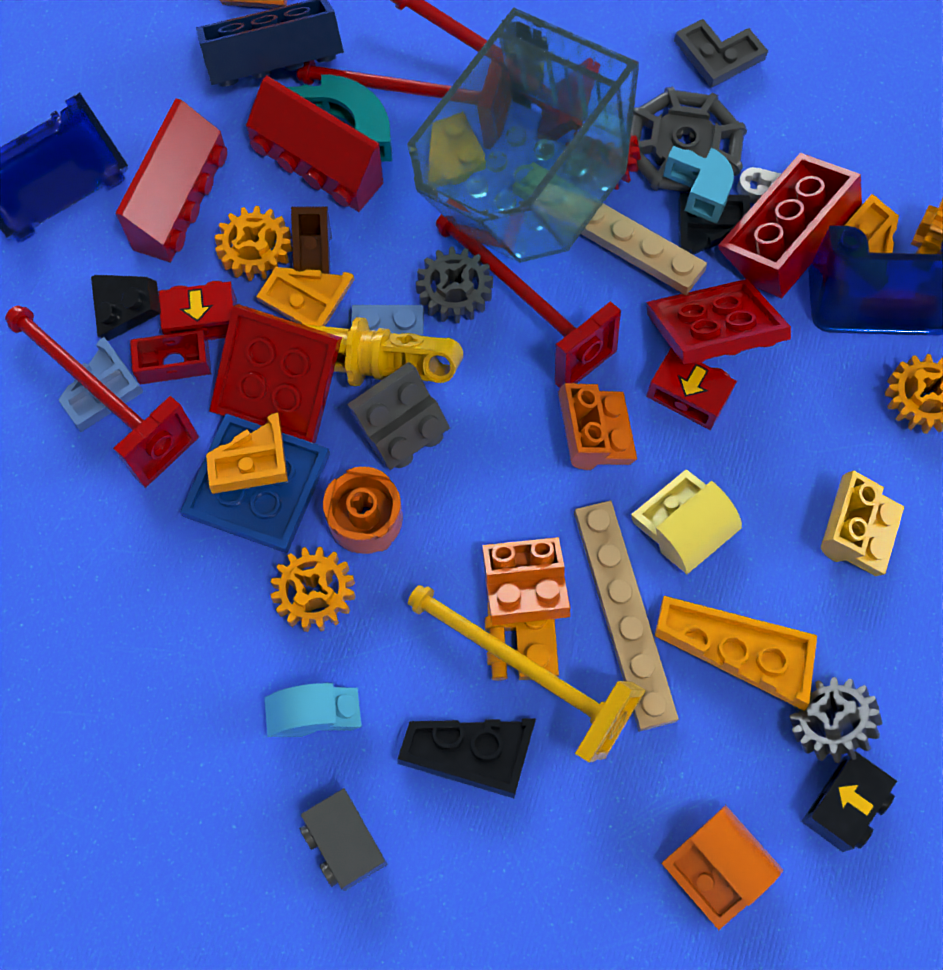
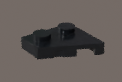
(700, 234)
(123, 303)

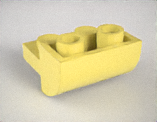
(688, 520)

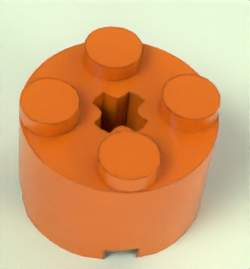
(348, 497)

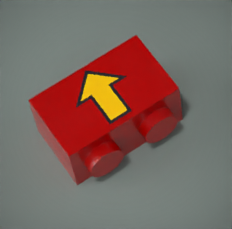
(197, 309)
(691, 389)

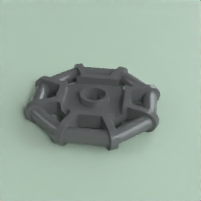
(685, 121)

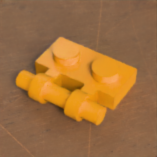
(533, 640)

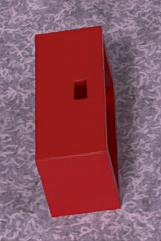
(150, 352)

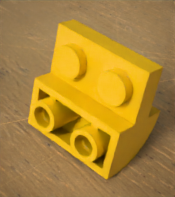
(862, 524)

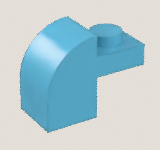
(708, 178)
(311, 708)

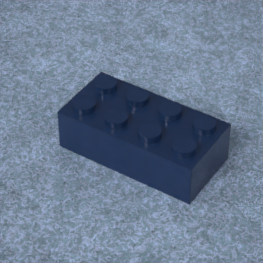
(269, 41)

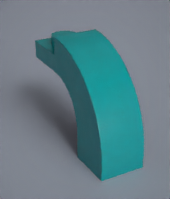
(352, 105)

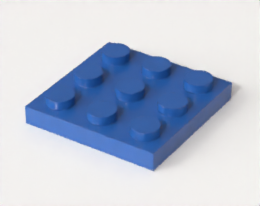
(264, 512)

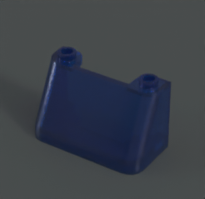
(55, 168)
(874, 290)

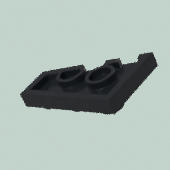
(471, 753)

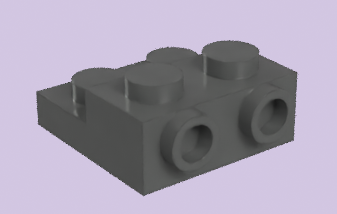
(399, 417)

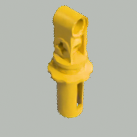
(381, 353)

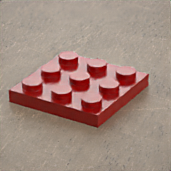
(717, 321)
(273, 369)

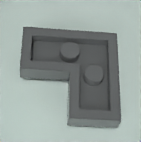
(716, 58)

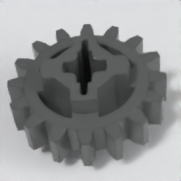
(454, 285)
(840, 718)

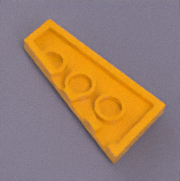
(747, 648)

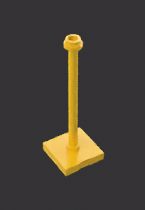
(606, 718)

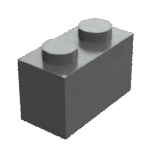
(343, 841)

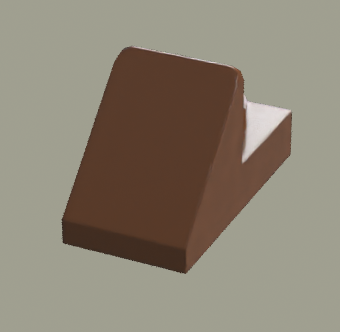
(311, 238)

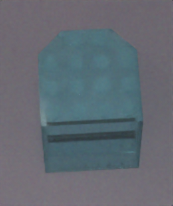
(528, 138)

